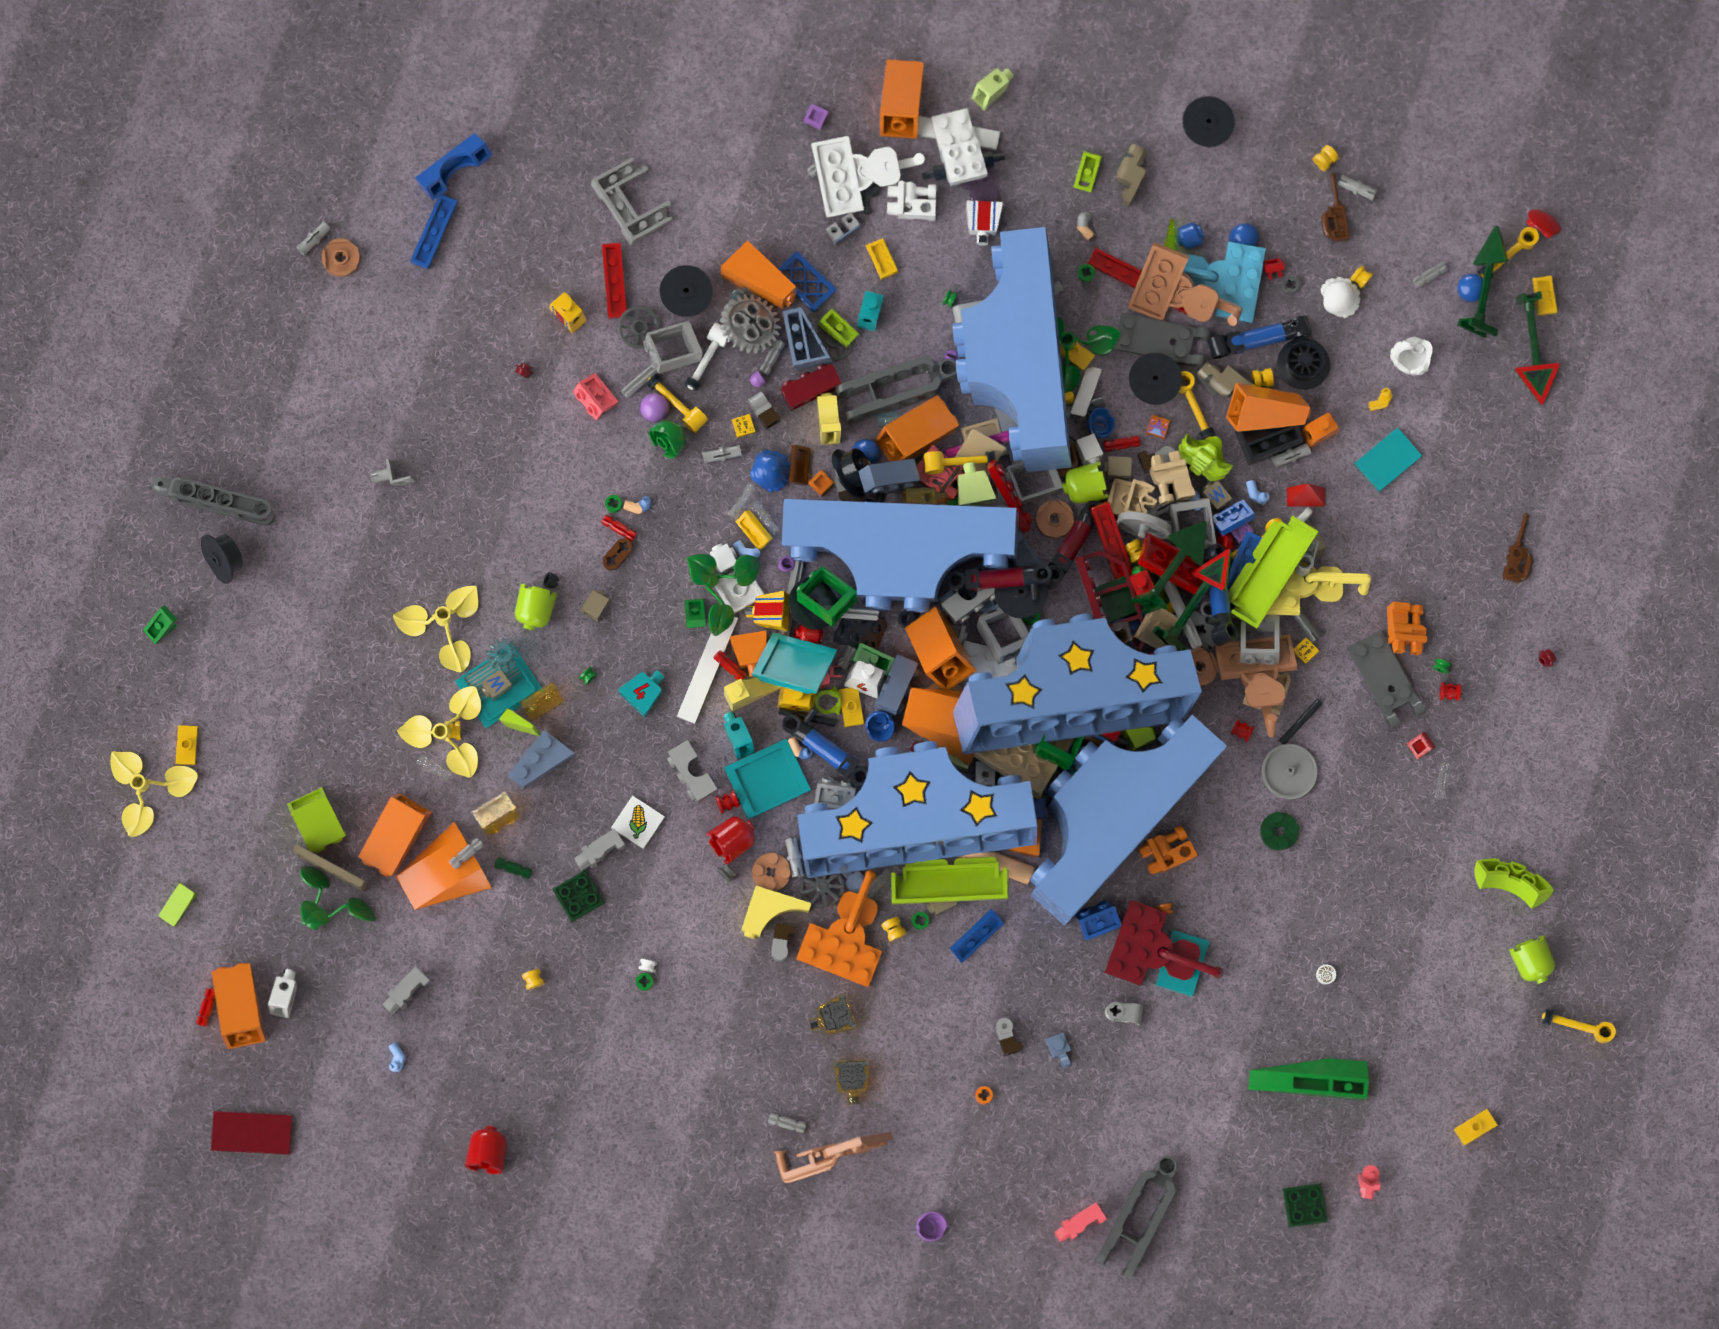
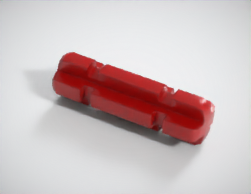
(1122, 443)
(618, 527)
(729, 665)
(206, 1007)

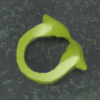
(834, 693)

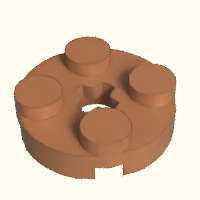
(337, 268)
(1054, 508)
(1209, 664)
(771, 861)

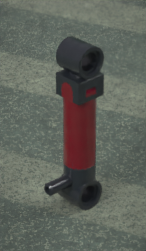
(1071, 544)
(978, 579)

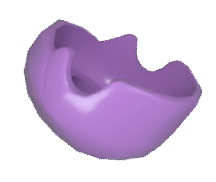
(655, 407)
(924, 1226)

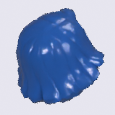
(770, 470)

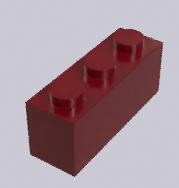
(810, 386)

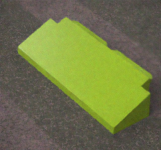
(1274, 564)
(939, 882)

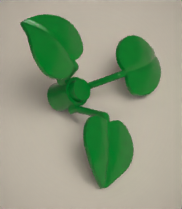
(1100, 344)
(701, 573)
(315, 916)

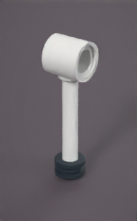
(717, 339)

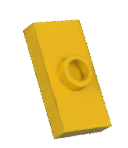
(881, 259)
(1547, 304)
(1078, 356)
(754, 530)
(851, 707)
(186, 745)
(1475, 1127)

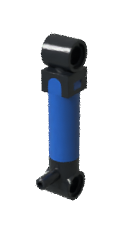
(1238, 341)
(1224, 630)
(822, 746)

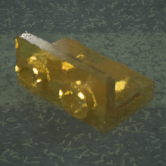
(541, 701)
(496, 814)

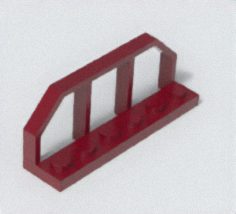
(1094, 598)

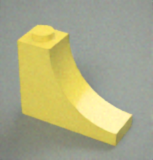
(828, 419)
(747, 691)
(765, 907)

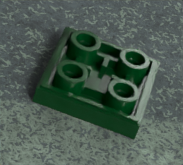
(1117, 603)
(578, 896)
(1305, 1205)

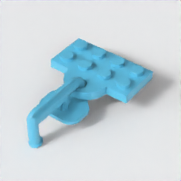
(1236, 277)

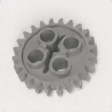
(761, 337)

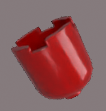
(732, 838)
(487, 1151)

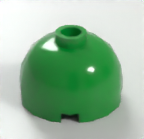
(667, 435)

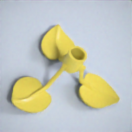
(463, 603)
(418, 732)
(126, 770)

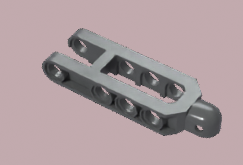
(938, 372)
(240, 505)
(1160, 1175)

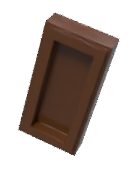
(799, 465)

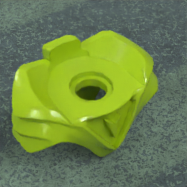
(1205, 457)

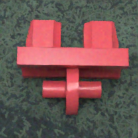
(1369, 1181)

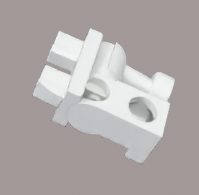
(908, 205)

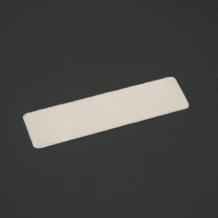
(1086, 391)

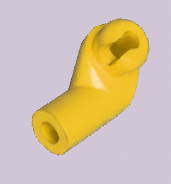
(1383, 400)

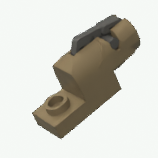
(1131, 171)
(1220, 382)

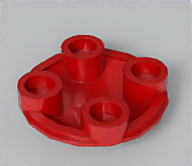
(1543, 222)

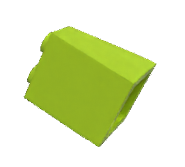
(316, 820)

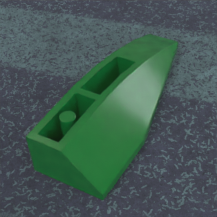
(1315, 1078)

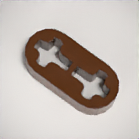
(620, 557)

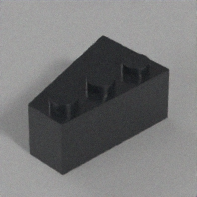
(1269, 442)

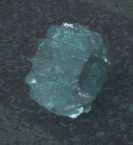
(495, 658)

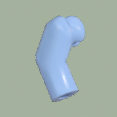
(1255, 495)

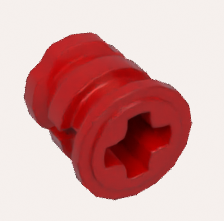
(1450, 691)
(1242, 730)
(726, 802)

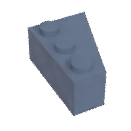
(803, 341)
(889, 476)
(897, 686)
(539, 760)

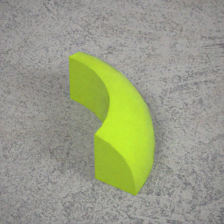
(1512, 878)

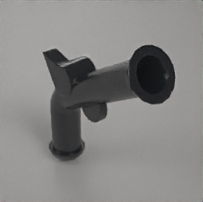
(870, 191)

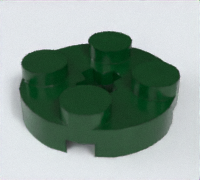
(1278, 820)

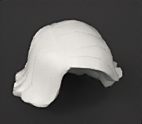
(1340, 297)
(1412, 355)

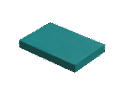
(1388, 459)
(1171, 983)

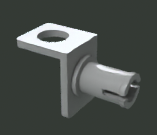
(389, 474)

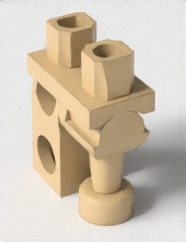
(1172, 473)

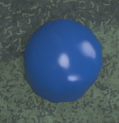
(1244, 234)
(1470, 287)
(1100, 415)
(870, 449)
(880, 725)

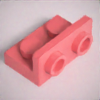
(595, 396)

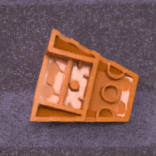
(932, 717)
(434, 880)

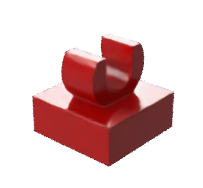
(1273, 265)

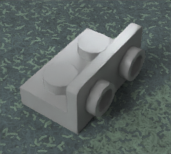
(834, 792)

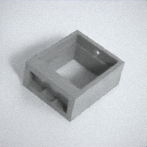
(682, 329)
(1053, 477)
(1193, 504)
(1007, 652)
(1264, 656)

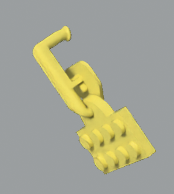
(1324, 583)

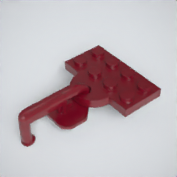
(1139, 945)

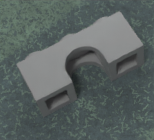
(959, 609)
(699, 787)

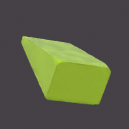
(1087, 171)
(838, 328)
(516, 722)
(177, 904)

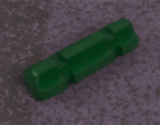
(513, 868)

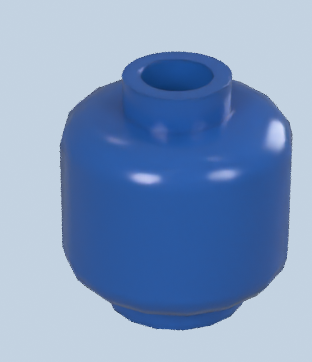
(1190, 235)

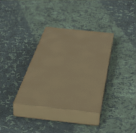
(330, 868)

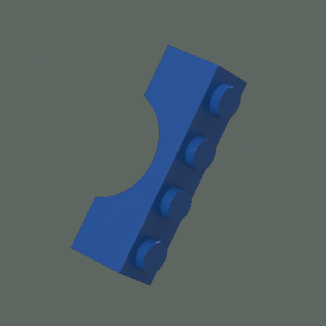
(468, 153)

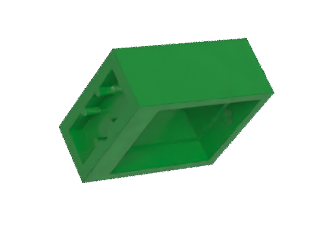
(848, 598)
(1057, 755)

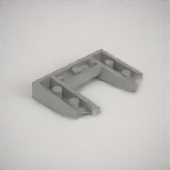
(632, 227)

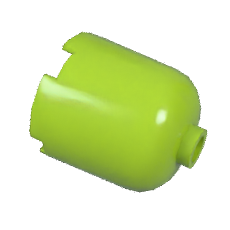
(1085, 483)
(534, 606)
(1533, 959)

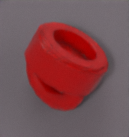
(1226, 541)

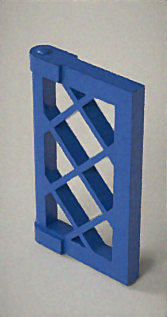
(820, 279)

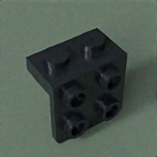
(857, 631)

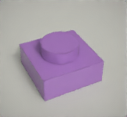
(816, 116)
(1239, 533)

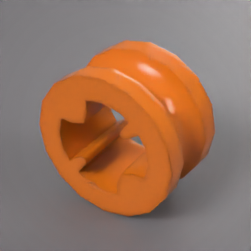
(1166, 908)
(979, 1091)

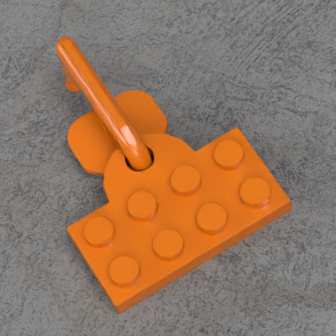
(840, 951)

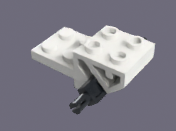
(959, 150)

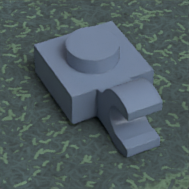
(853, 881)
(1059, 1047)

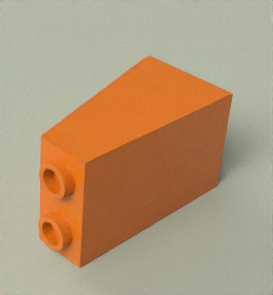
(901, 99)
(760, 277)
(1265, 408)
(917, 430)
(939, 649)
(394, 834)
(238, 1006)

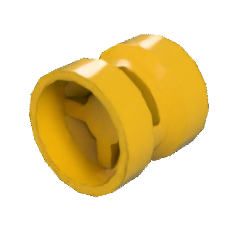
(1325, 158)
(1263, 378)
(1134, 550)
(896, 932)

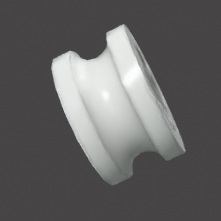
(647, 965)

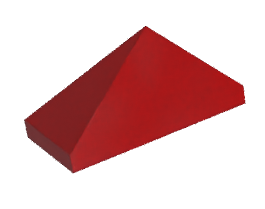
(1306, 496)

